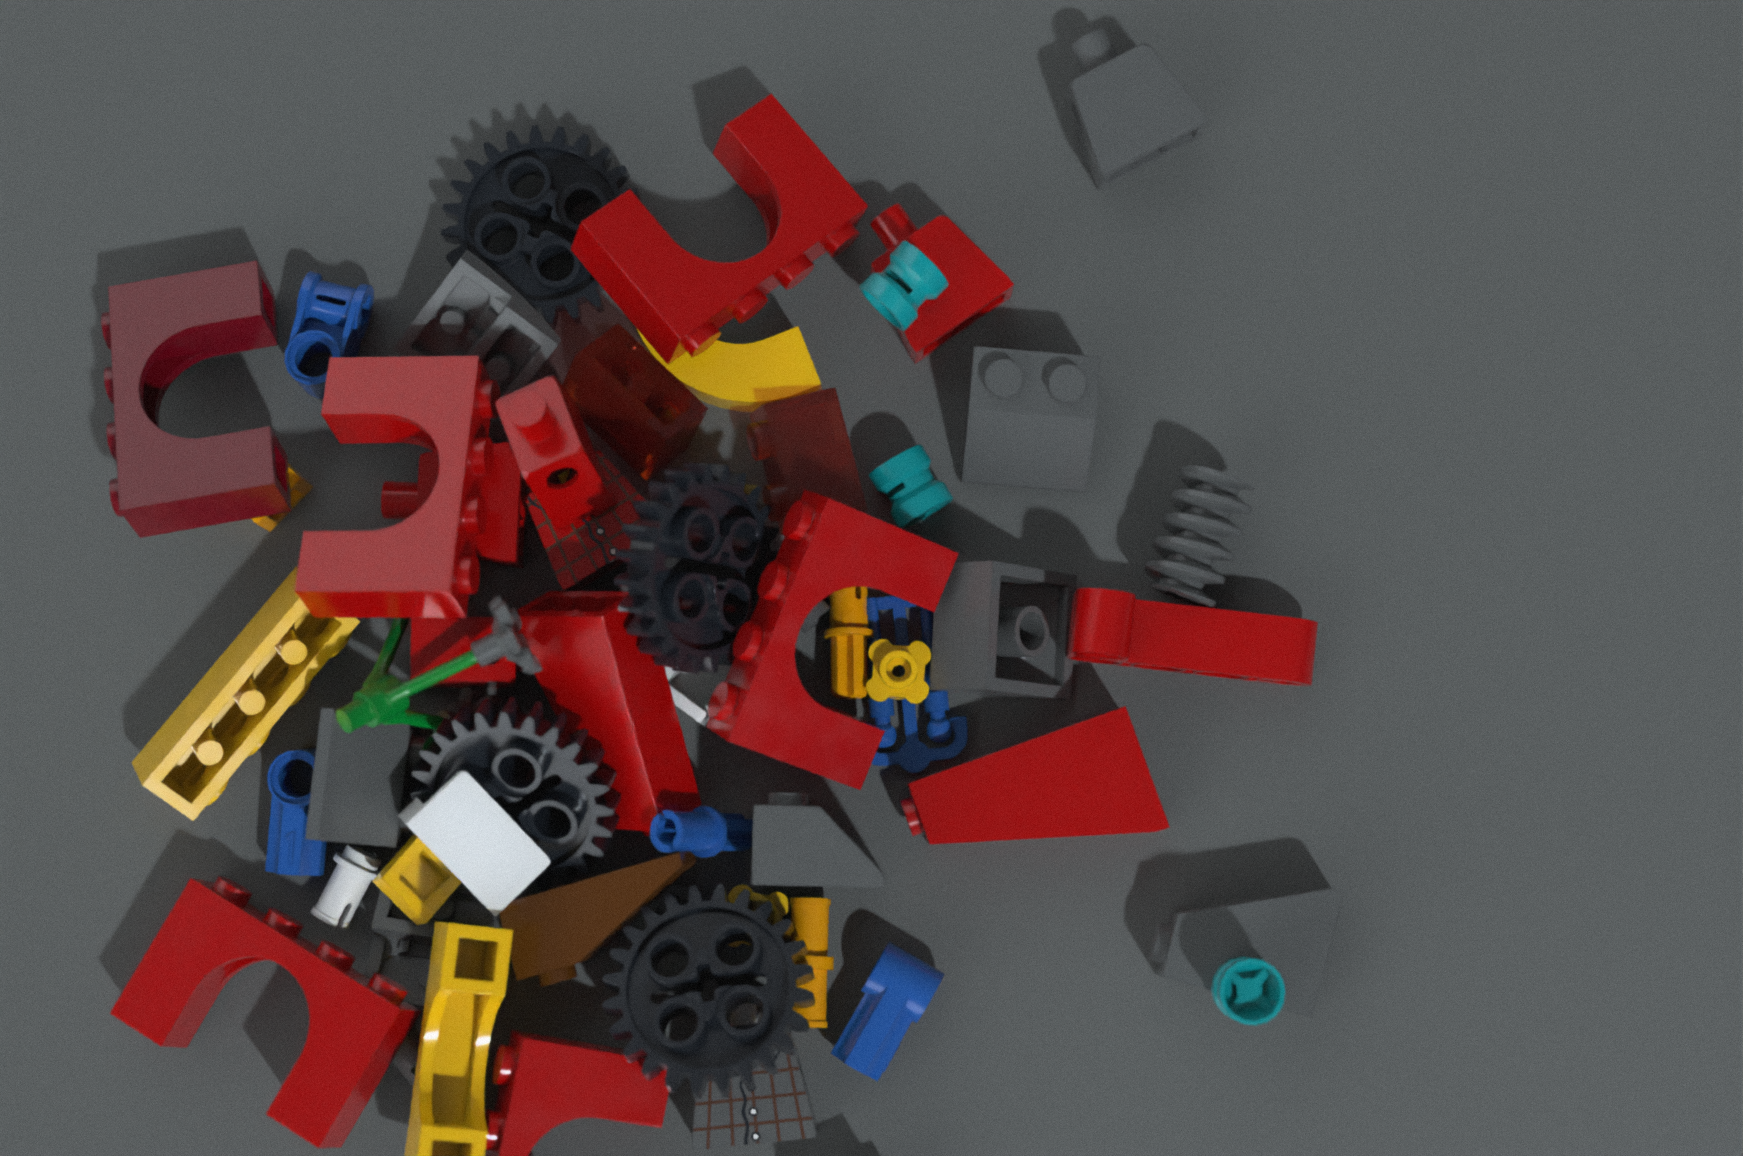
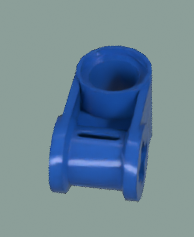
(327, 321)

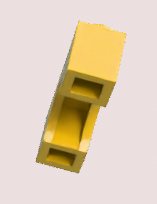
(458, 1017)

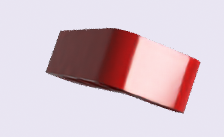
(1190, 639)

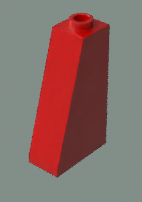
(615, 694)
(1053, 786)

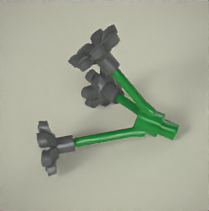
(387, 699)

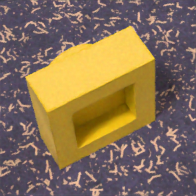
(417, 881)

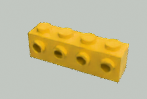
(239, 701)

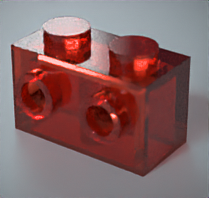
(633, 401)
(804, 448)

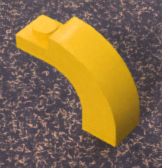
(747, 374)

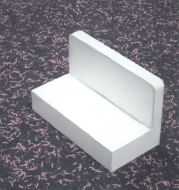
(476, 841)

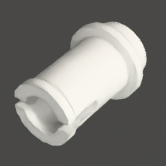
(346, 886)

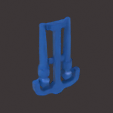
(913, 754)

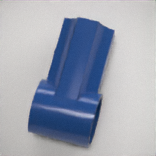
(287, 848)
(892, 1000)

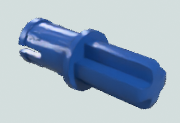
(701, 831)

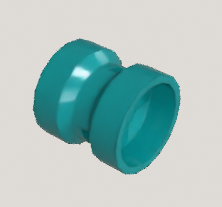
(904, 285)
(910, 486)
(1257, 997)

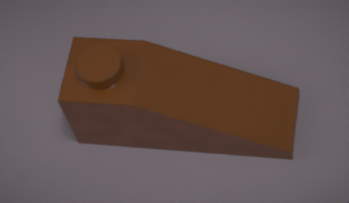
(582, 918)

